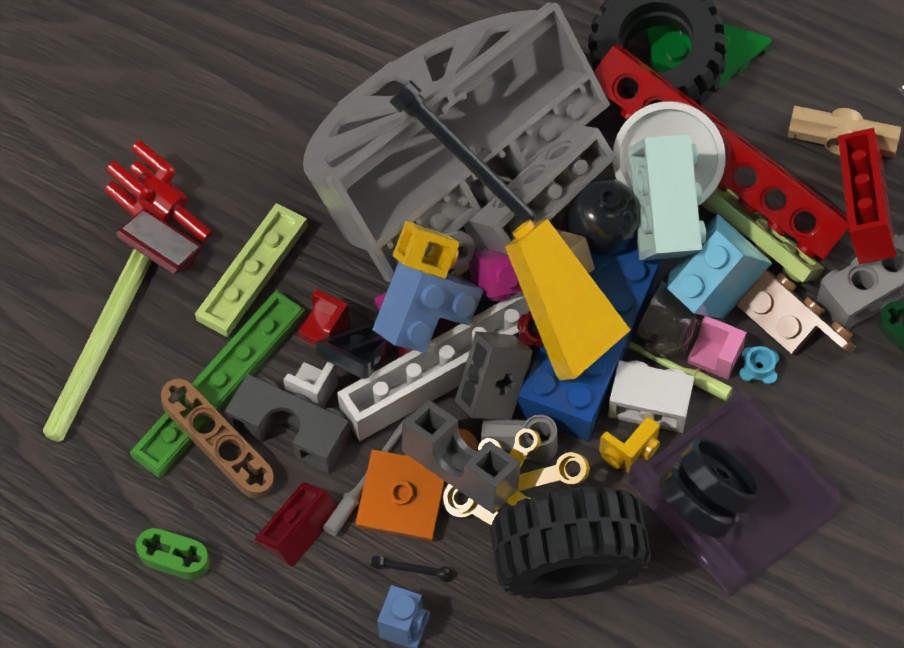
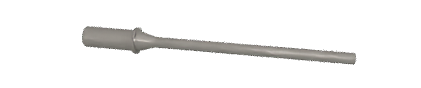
(351, 499)

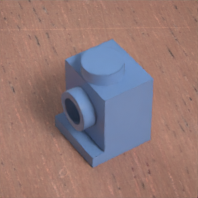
(403, 618)

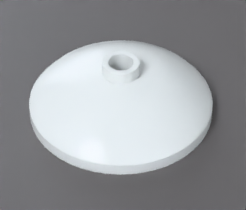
(669, 120)

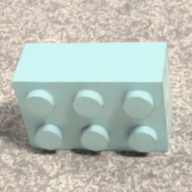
(667, 197)

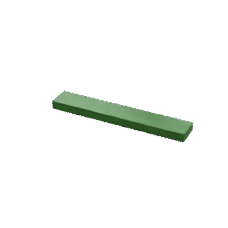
(221, 380)

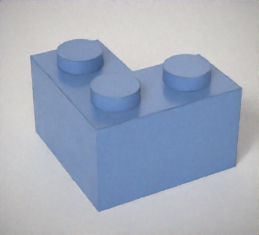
(418, 301)

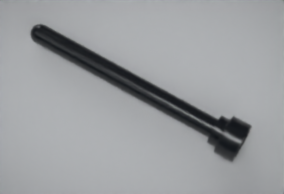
(411, 101)

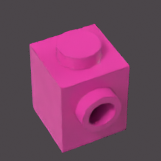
(494, 274)

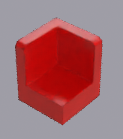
(326, 319)

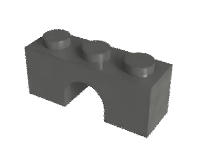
(263, 405)
(435, 442)

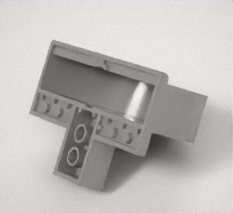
(495, 83)

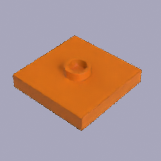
(400, 497)

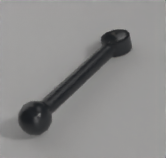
(443, 573)

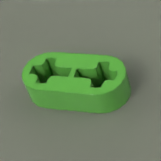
(170, 562)

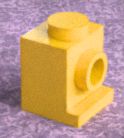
(413, 244)

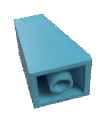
(719, 274)

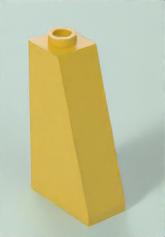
(563, 299)

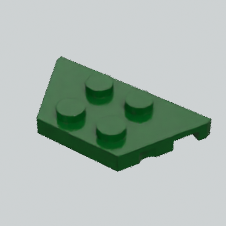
(671, 47)

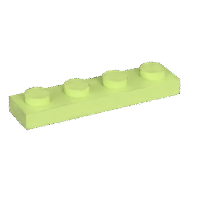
(771, 244)
(251, 270)

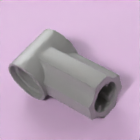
(507, 429)

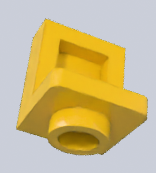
(641, 444)

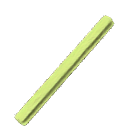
(96, 347)

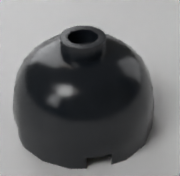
(604, 215)

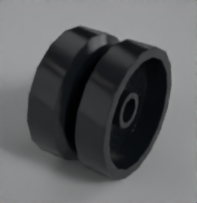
(710, 487)

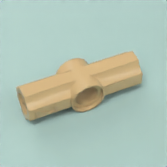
(826, 127)

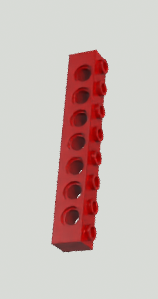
(829, 220)

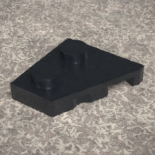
(356, 350)

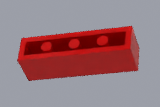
(866, 196)

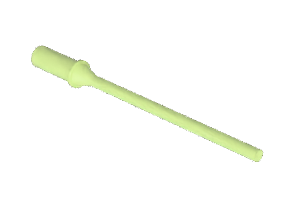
(700, 380)

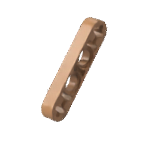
(214, 440)

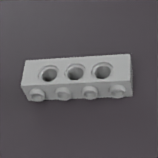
(547, 183)
(853, 306)

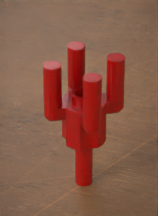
(154, 191)

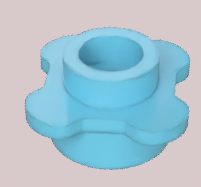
(761, 355)

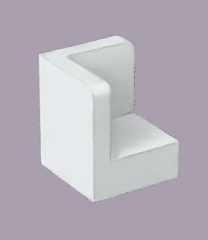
(313, 383)

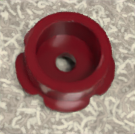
(526, 334)

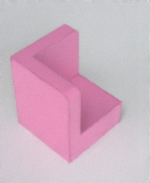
(717, 347)

